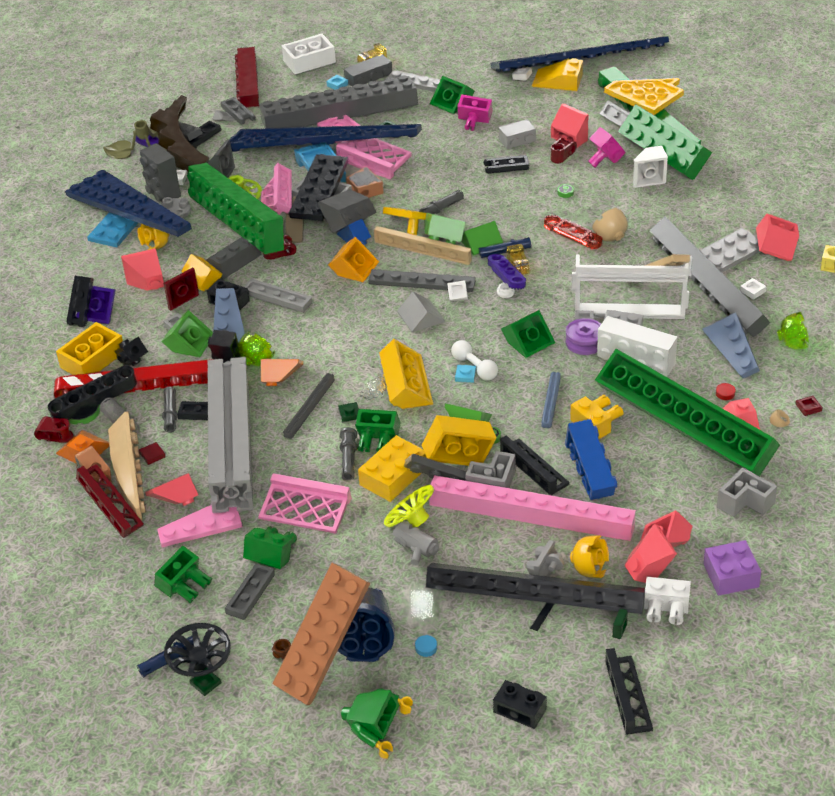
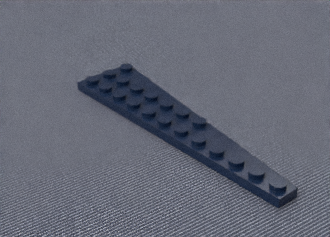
(507, 65)
(315, 135)
(119, 198)

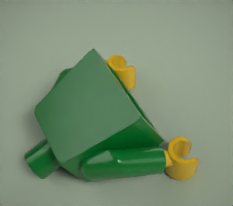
(372, 716)

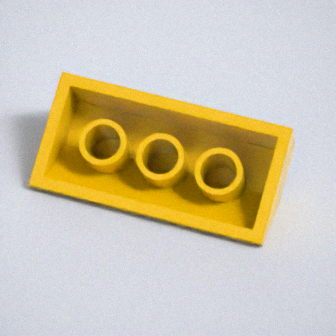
(405, 376)

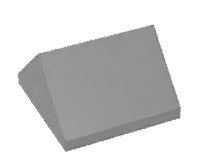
(419, 313)

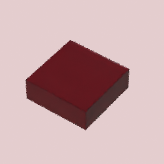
(808, 405)
(152, 453)

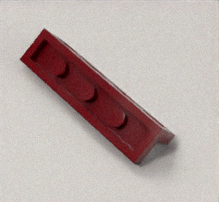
(105, 503)

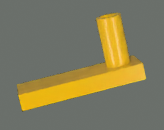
(413, 216)

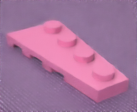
(199, 525)

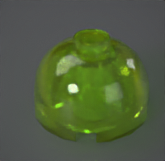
(794, 332)
(254, 349)

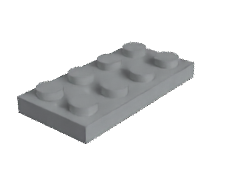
(732, 249)

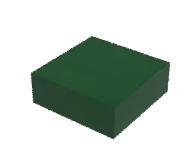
(620, 624)
(205, 683)

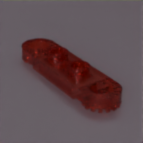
(573, 231)

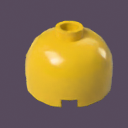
(147, 234)
(588, 553)

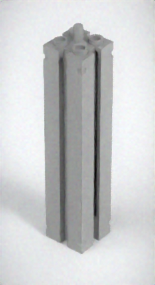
(229, 436)

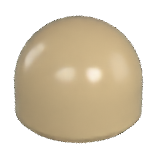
(776, 420)

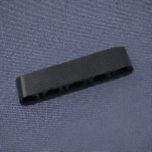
(98, 387)

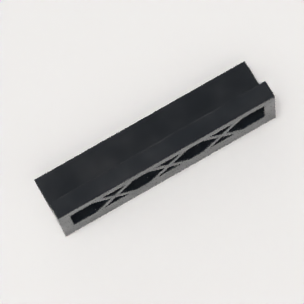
(532, 468)
(623, 695)

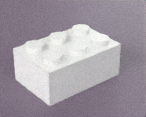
(308, 54)

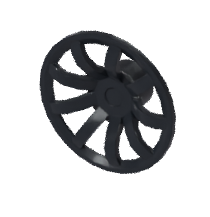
(198, 654)

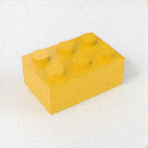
(89, 350)
(458, 440)
(385, 470)

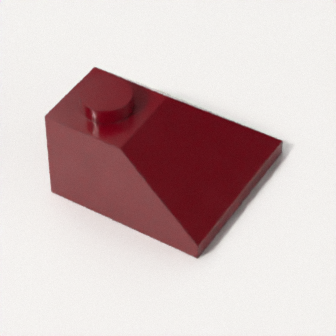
(181, 289)

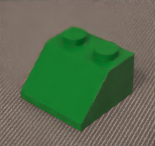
(449, 93)
(529, 334)

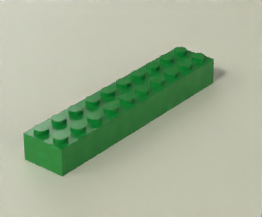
(236, 208)
(687, 413)

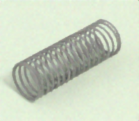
(113, 408)

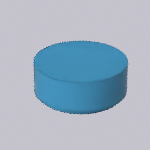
(426, 645)

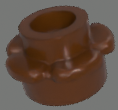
(281, 644)

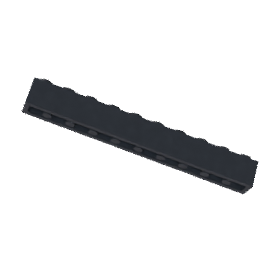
(535, 588)

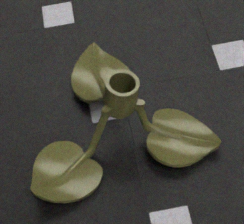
(123, 148)

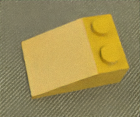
(560, 75)

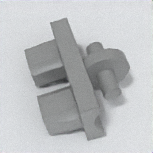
(547, 560)

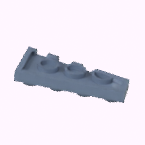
(227, 312)
(733, 344)

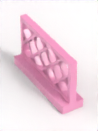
(380, 167)
(278, 191)
(309, 491)

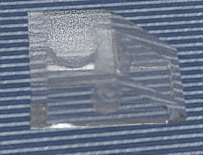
(422, 604)

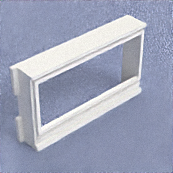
(631, 273)

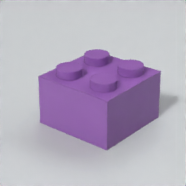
(732, 567)

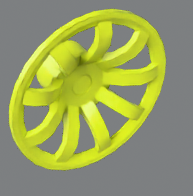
(414, 515)

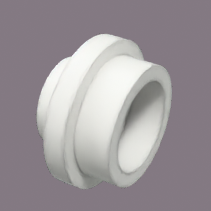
(504, 291)

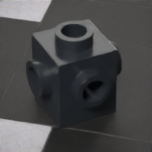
(131, 351)

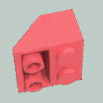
(570, 125)
(777, 237)

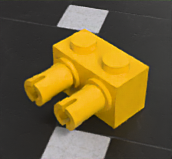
(587, 409)

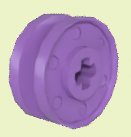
(582, 336)

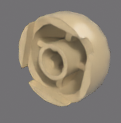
(611, 226)

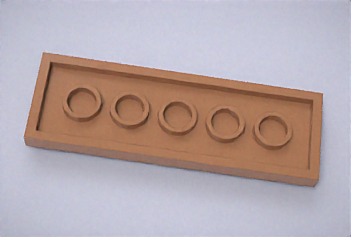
(321, 633)

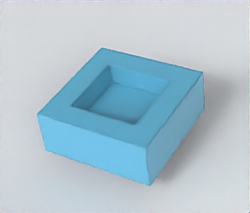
(337, 82)
(465, 373)

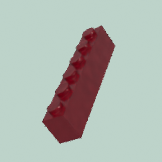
(246, 77)

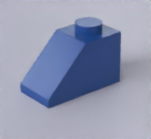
(357, 229)

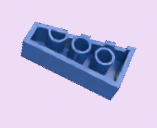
(590, 459)

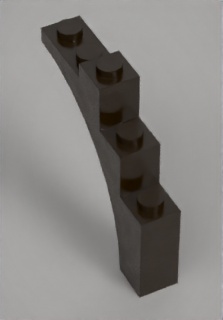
(172, 138)

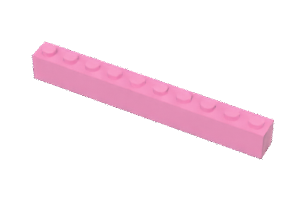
(533, 508)

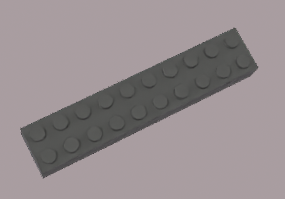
(349, 101)

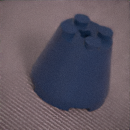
(370, 630)

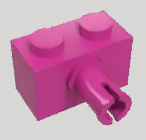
(474, 110)
(606, 147)

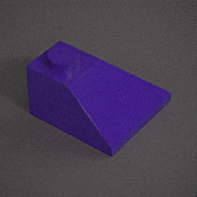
(100, 305)

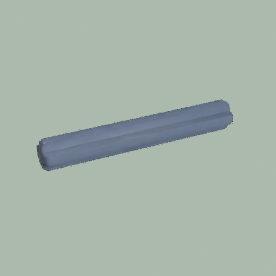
(551, 398)

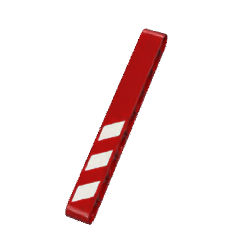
(147, 377)

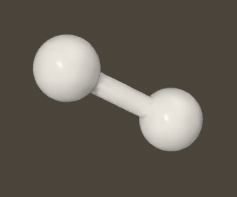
(486, 369)

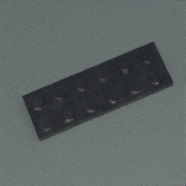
(318, 185)

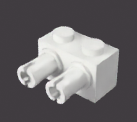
(668, 596)

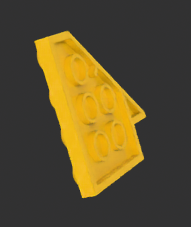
(648, 94)

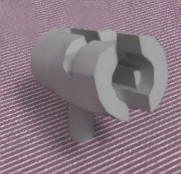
(416, 540)

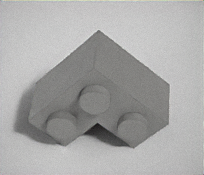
(499, 473)
(746, 490)

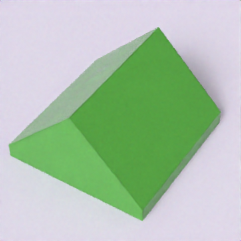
(481, 236)

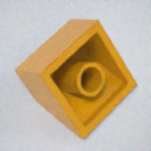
(353, 261)

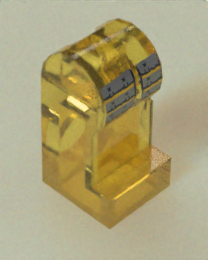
(378, 50)
(517, 258)

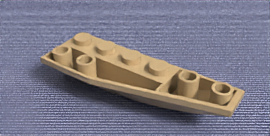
(124, 462)

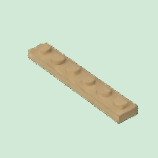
(422, 245)

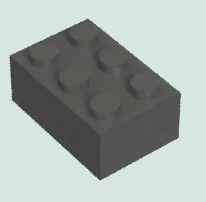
(159, 172)

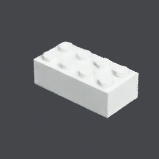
(639, 342)

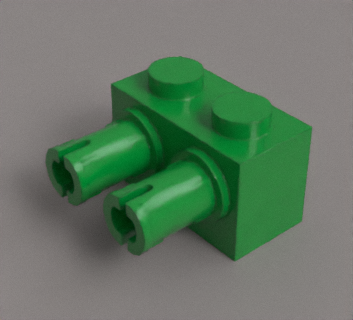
(376, 424)
(268, 546)
(177, 571)

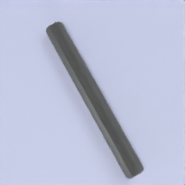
(308, 406)

